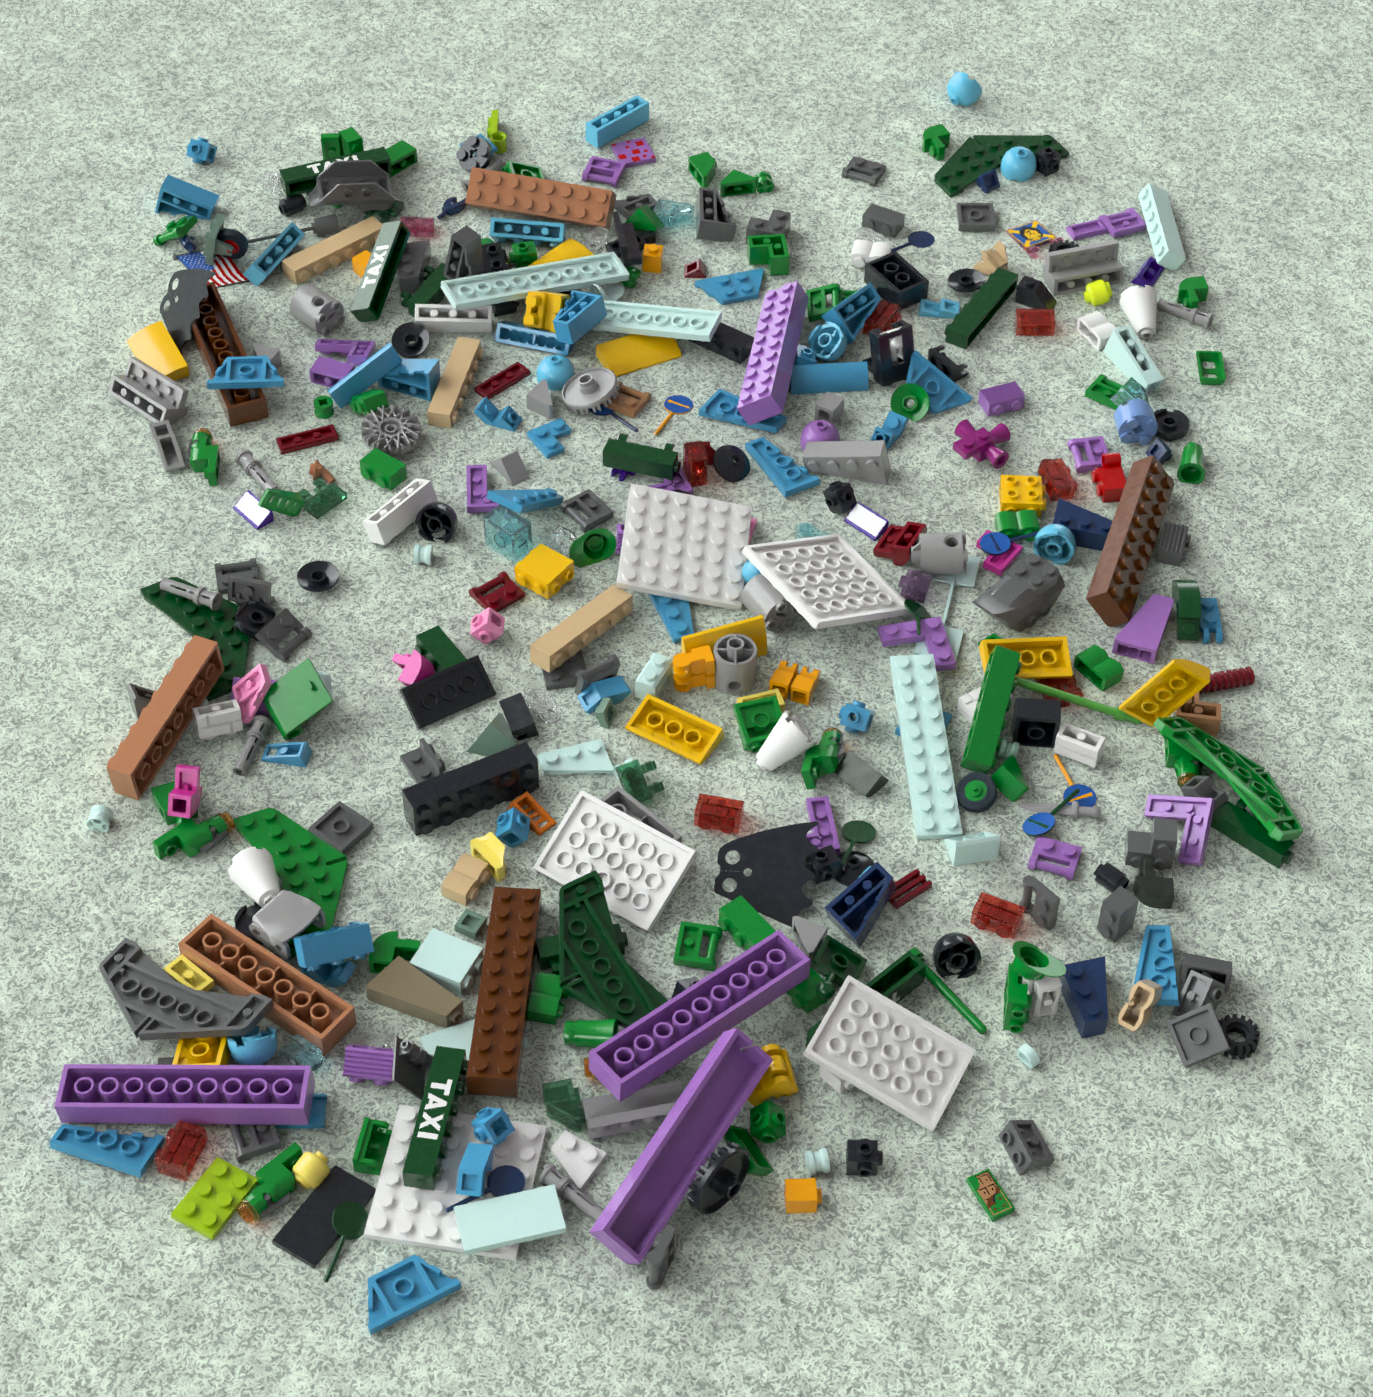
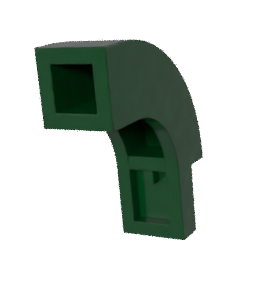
(1188, 609)

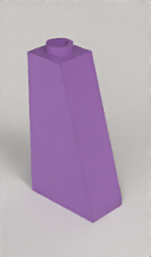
(1145, 631)

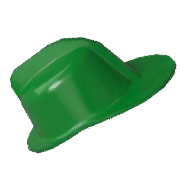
(592, 547)
(1034, 963)

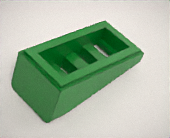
(291, 508)

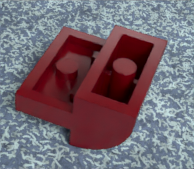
(897, 542)

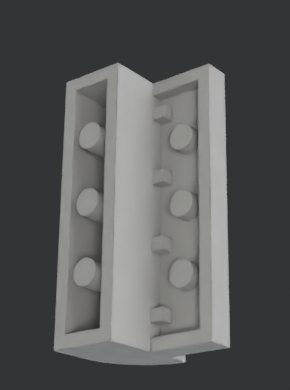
(1076, 267)
(150, 392)
(639, 1111)

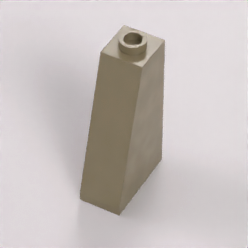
(415, 994)

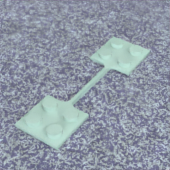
(968, 580)

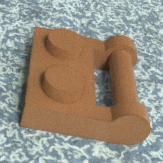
(628, 405)

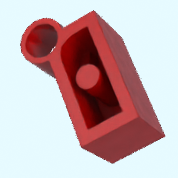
(1109, 478)

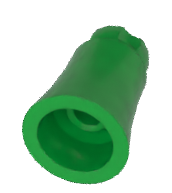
(1192, 464)
(589, 1032)

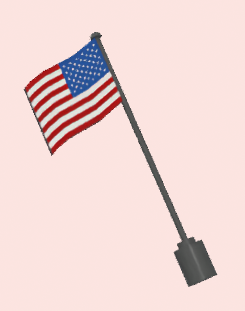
(225, 268)

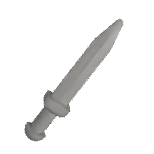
(1073, 810)

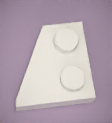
(577, 1158)

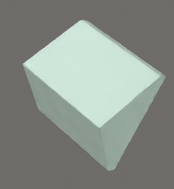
(973, 847)

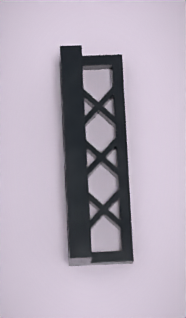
(627, 242)

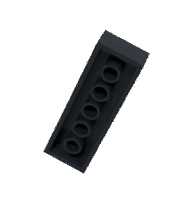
(470, 789)

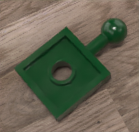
(826, 965)

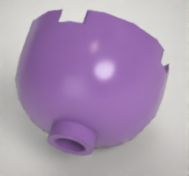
(819, 431)

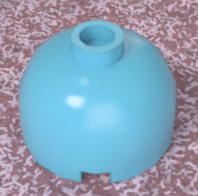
(963, 90)
(1018, 164)
(828, 342)
(556, 371)
(1055, 543)
(254, 1047)

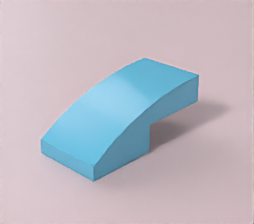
(944, 309)

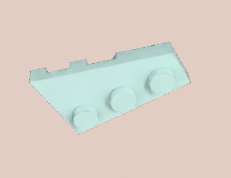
(580, 758)

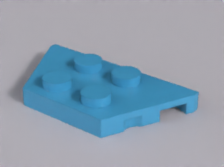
(733, 287)
(246, 373)
(942, 391)
(404, 1291)

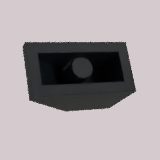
(1034, 294)

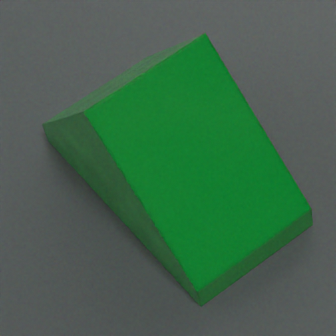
(737, 184)
(645, 219)
(1010, 779)

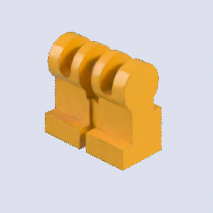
(694, 669)
(788, 681)

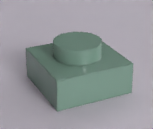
(605, 712)
(470, 924)

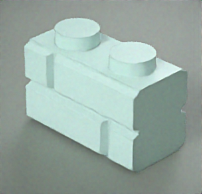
(654, 676)

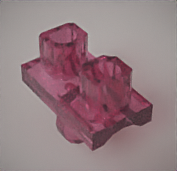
(419, 226)

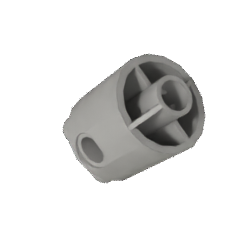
(317, 309)
(941, 553)
(765, 600)
(735, 664)

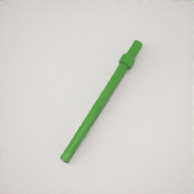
(1115, 712)

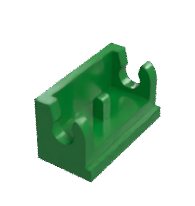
(371, 1146)

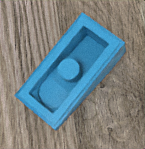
(288, 753)

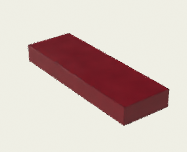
(502, 380)
(307, 439)

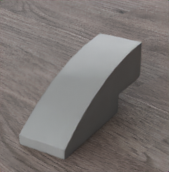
(166, 446)

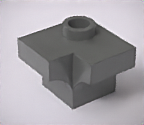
(1204, 788)

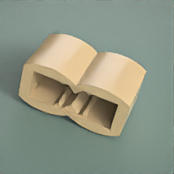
(465, 879)
(1138, 1010)

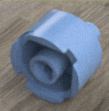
(1135, 422)

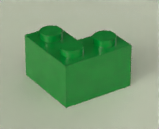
(769, 250)

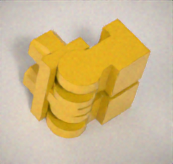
(543, 308)
(777, 1079)

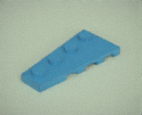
(724, 405)
(779, 468)
(526, 500)
(675, 616)
(1158, 963)
(108, 1148)

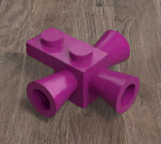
(982, 443)

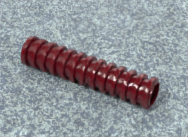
(1229, 679)

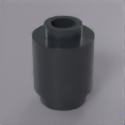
(292, 205)
(1110, 877)

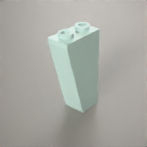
(1132, 359)

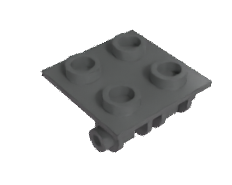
(410, 1066)

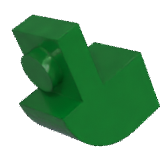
(935, 140)
(1192, 291)
(388, 948)

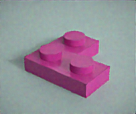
(1000, 563)

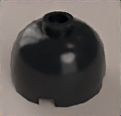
(434, 518)
(959, 952)

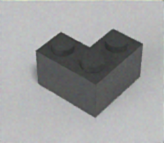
(777, 224)
(1157, 845)

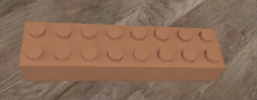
(540, 198)
(165, 718)
(248, 968)

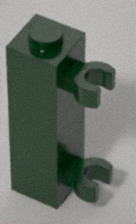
(429, 292)
(641, 458)
(1250, 833)
(548, 949)

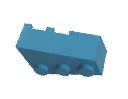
(185, 198)
(853, 311)
(578, 316)
(414, 378)
(334, 945)

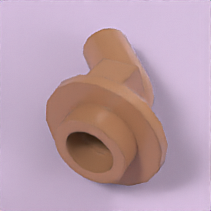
(317, 470)

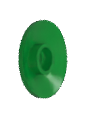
(900, 400)

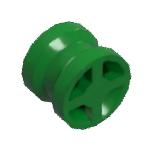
(767, 185)
(634, 274)
(323, 407)

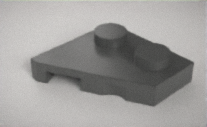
(632, 203)

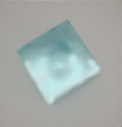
(508, 533)

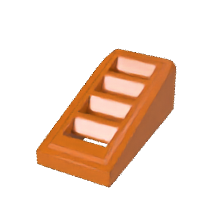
(527, 799)

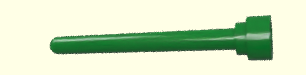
(950, 996)

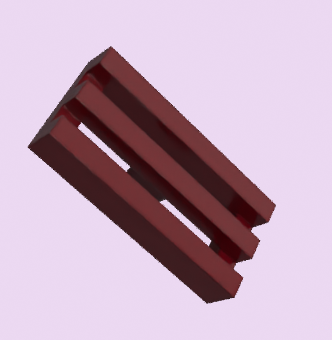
(913, 894)

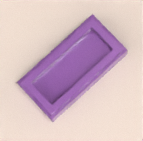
(1086, 229)

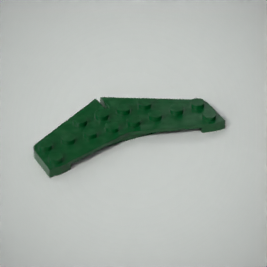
(984, 154)
(208, 624)
(593, 955)

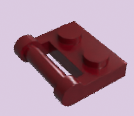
(499, 598)

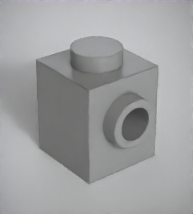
(831, 405)

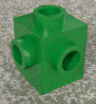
(523, 254)
(767, 1122)

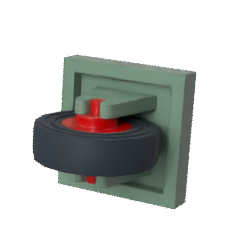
(223, 241)

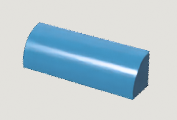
(530, 337)
(364, 375)
(829, 377)

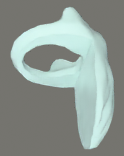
(610, 292)

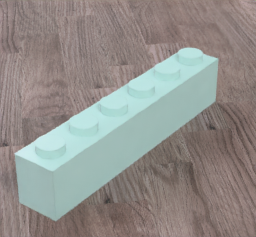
(1162, 227)

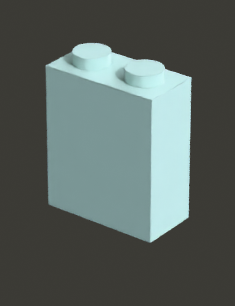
(449, 961)

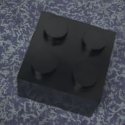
(1036, 722)

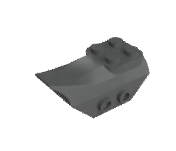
(353, 184)
(1023, 593)

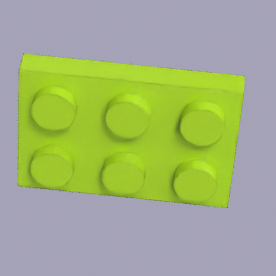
(214, 1198)

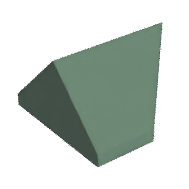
(494, 738)

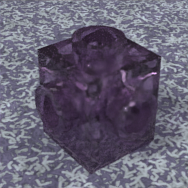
(915, 585)

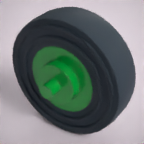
(976, 792)

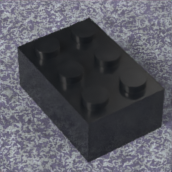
(896, 280)

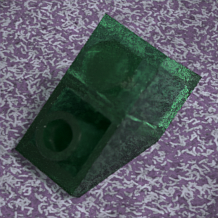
(561, 1104)

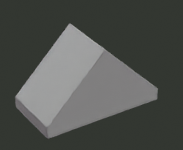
(264, 350)
(539, 400)
(511, 468)
(808, 935)

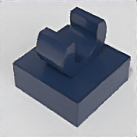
(988, 181)
(1160, 451)

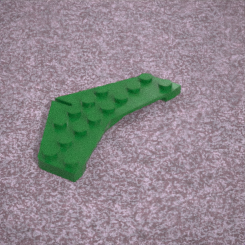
(1243, 774)
(300, 860)

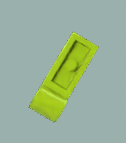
(497, 137)

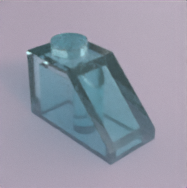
(673, 213)
(1130, 391)

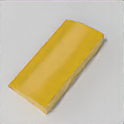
(567, 250)
(159, 351)
(636, 353)
(751, 627)
(1039, 656)
(1166, 691)
(675, 729)
(202, 1051)

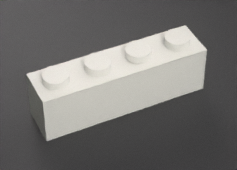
(445, 319)
(399, 511)

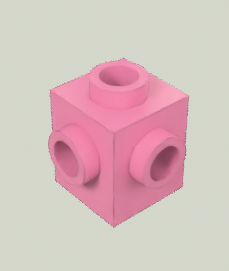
(487, 626)

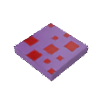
(633, 152)

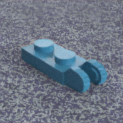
(1210, 620)

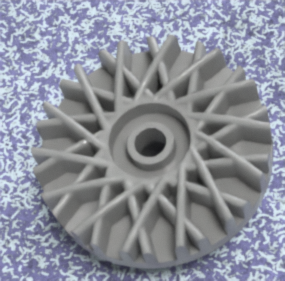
(589, 390)
(391, 430)

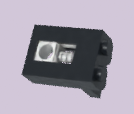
(890, 353)

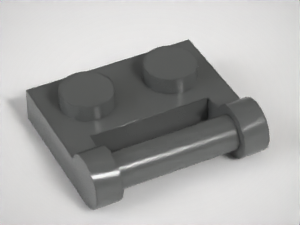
(864, 170)
(591, 506)
(222, 580)
(279, 629)
(597, 673)
(1046, 902)
(263, 1137)
(661, 1258)

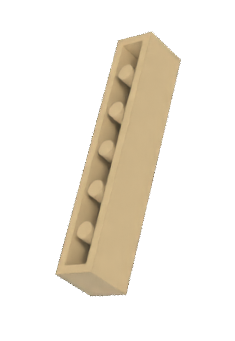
(332, 251)
(454, 382)
(581, 628)

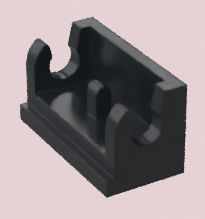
(946, 365)
(518, 716)

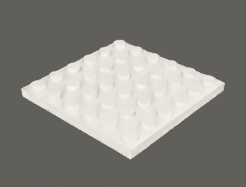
(684, 547)
(826, 580)
(419, 1214)

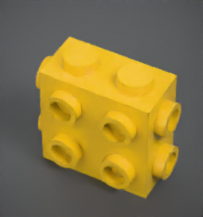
(1022, 493)
(544, 571)

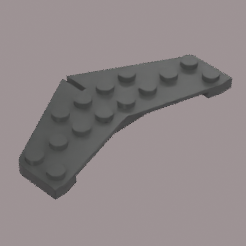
(169, 1010)

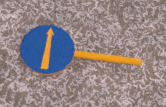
(675, 405)
(1085, 797)

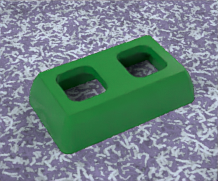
(1219, 371)
(734, 1135)

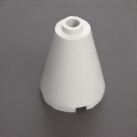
(1140, 309)
(784, 742)
(255, 874)

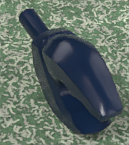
(450, 207)
(189, 243)

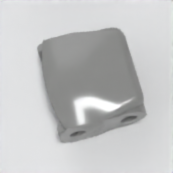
(285, 919)

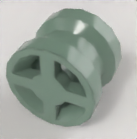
(1007, 749)

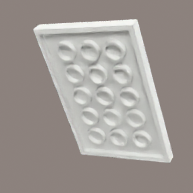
(633, 859)
(889, 1053)

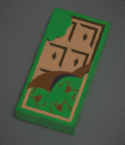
(990, 1195)

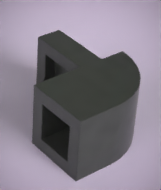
(1151, 890)

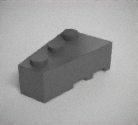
(712, 218)
(464, 255)
(411, 265)

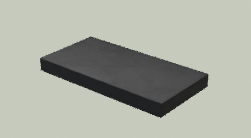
(447, 692)
(310, 1229)

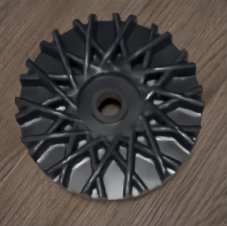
(720, 1179)

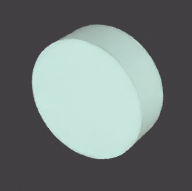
(1028, 1056)

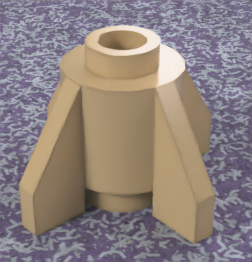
(993, 259)

